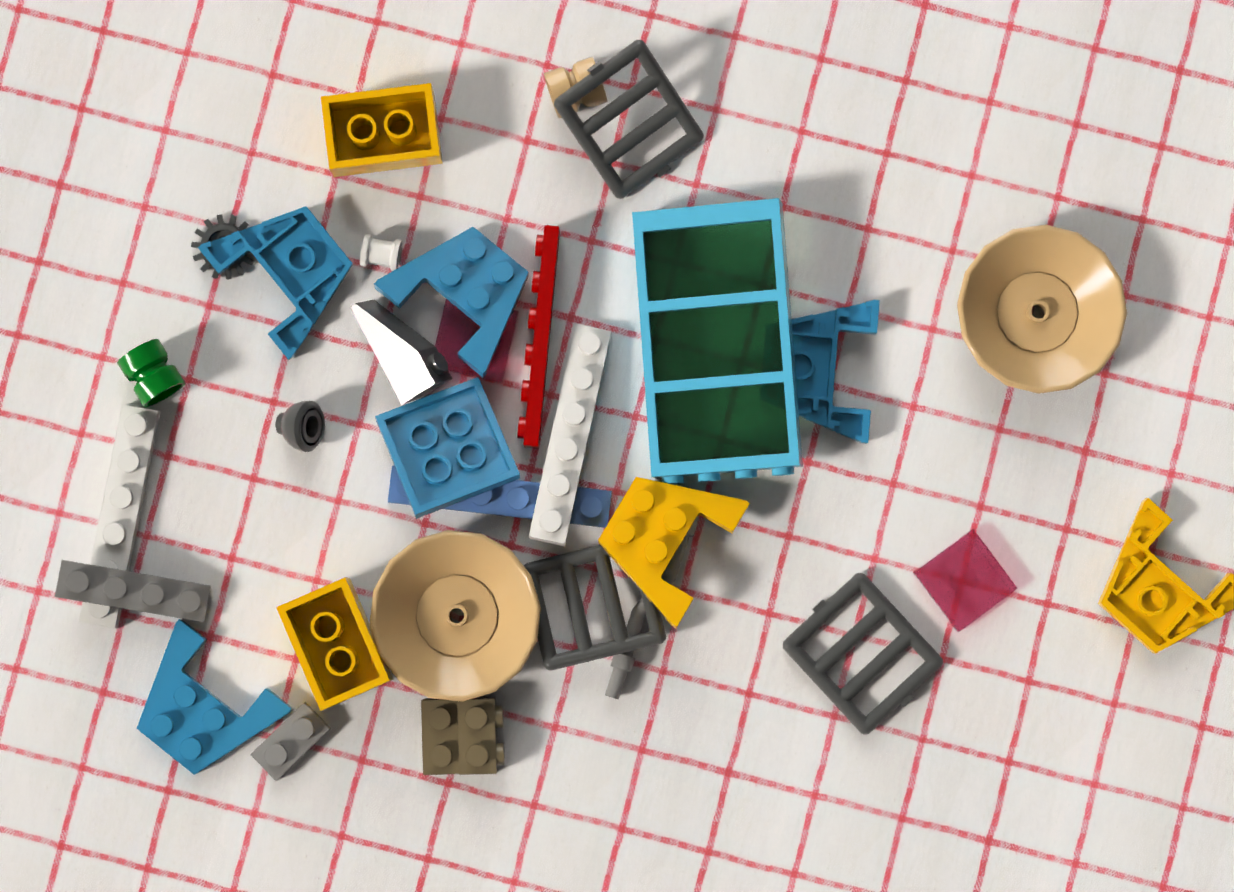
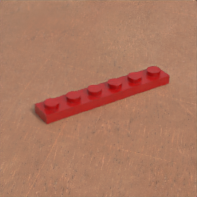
(540, 320)

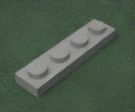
(132, 591)

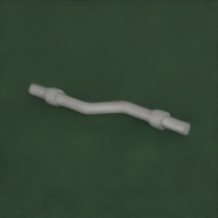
(624, 662)

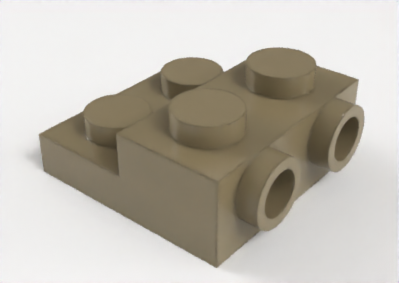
(461, 736)

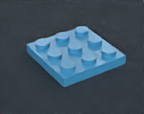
(447, 447)

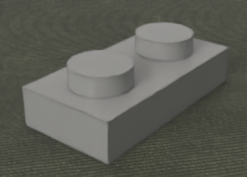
(290, 741)

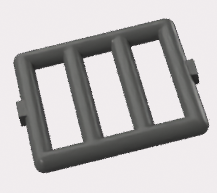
(583, 131)
(586, 651)
(842, 697)

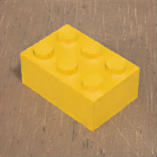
(381, 130)
(334, 643)

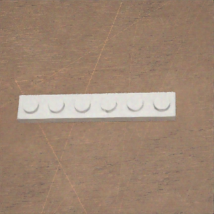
(569, 435)
(122, 502)

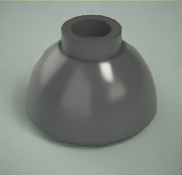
(302, 425)

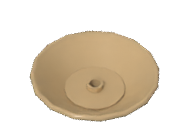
(1078, 299)
(415, 624)

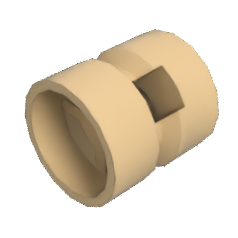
(561, 80)

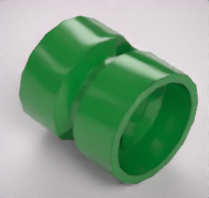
(148, 368)

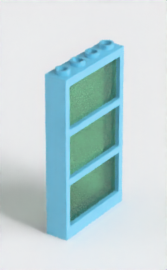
(717, 341)

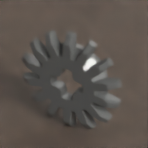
(216, 232)

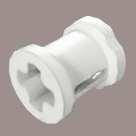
(380, 252)

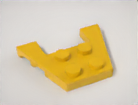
(652, 527)
(1151, 597)

